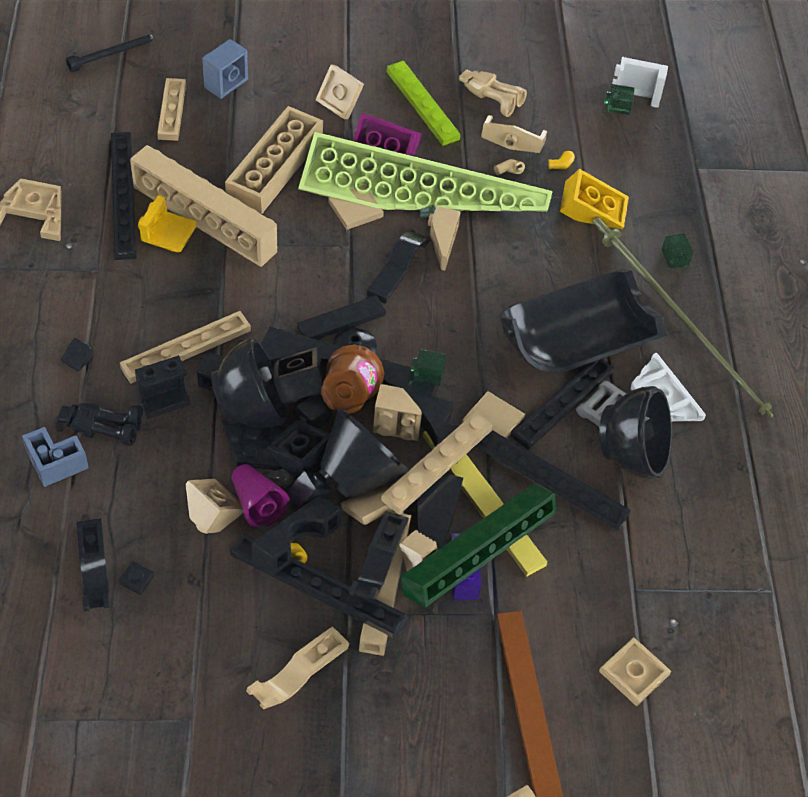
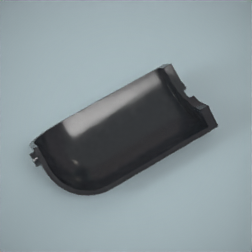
(581, 323)

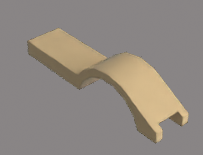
(299, 669)

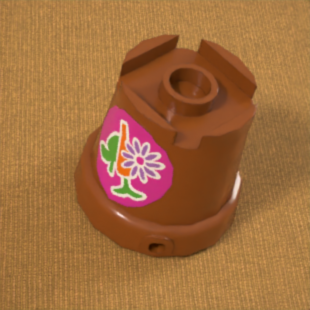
(351, 378)

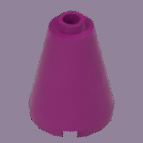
(259, 496)

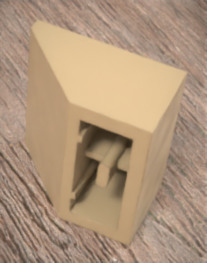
(396, 414)

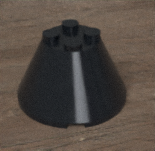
(357, 458)

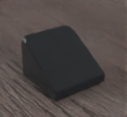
(77, 354)

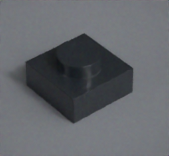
(136, 577)

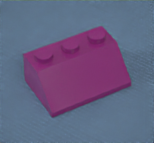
(386, 135)

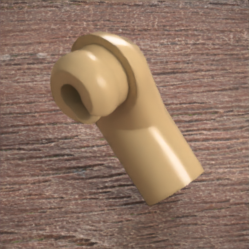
(510, 166)

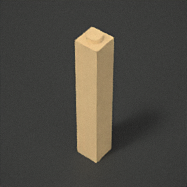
(372, 640)

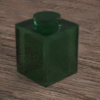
(620, 99)
(677, 251)
(429, 367)

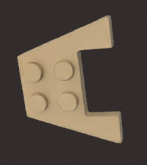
(35, 201)

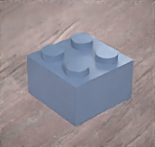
(225, 68)

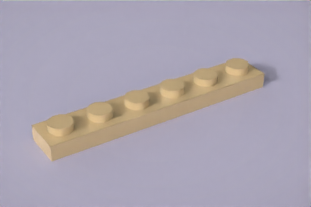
(190, 343)
(436, 463)

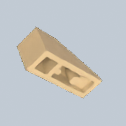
(444, 227)

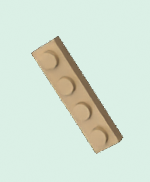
(171, 109)

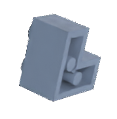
(56, 460)

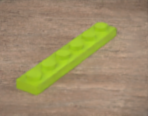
(423, 103)

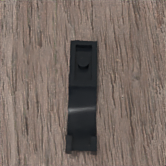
(397, 265)
(380, 556)
(93, 564)

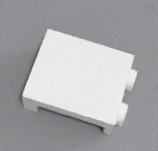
(644, 76)

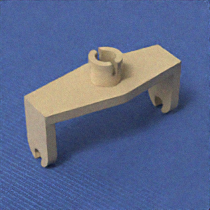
(512, 137)

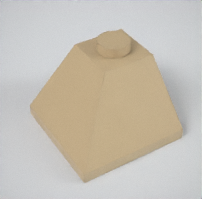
(211, 505)

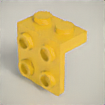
(165, 228)

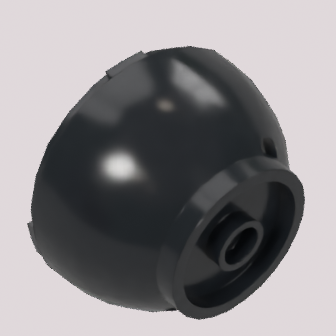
(247, 387)
(638, 432)

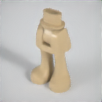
(485, 85)

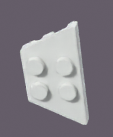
(680, 401)

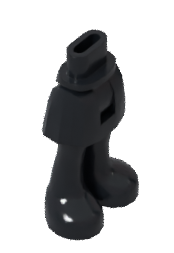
(87, 420)

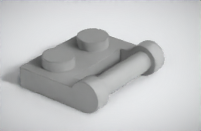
(605, 388)

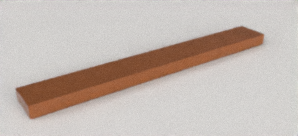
(529, 705)

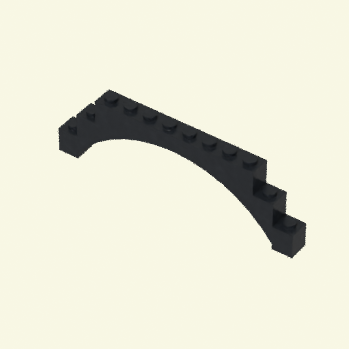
(280, 343)

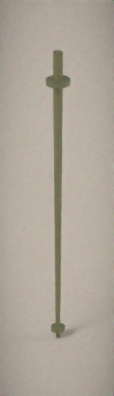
(612, 238)

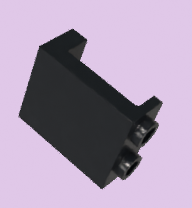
(162, 387)

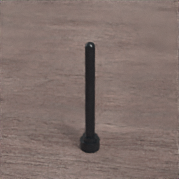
(75, 63)

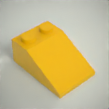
(590, 198)

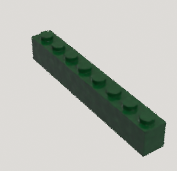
(478, 545)

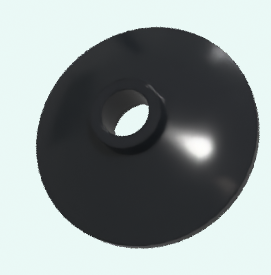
(357, 337)

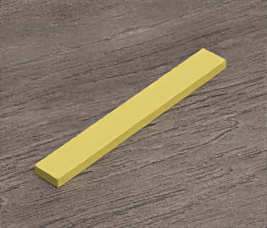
(487, 501)

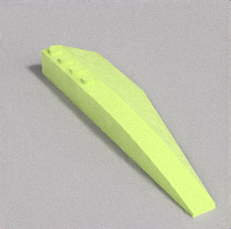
(409, 181)

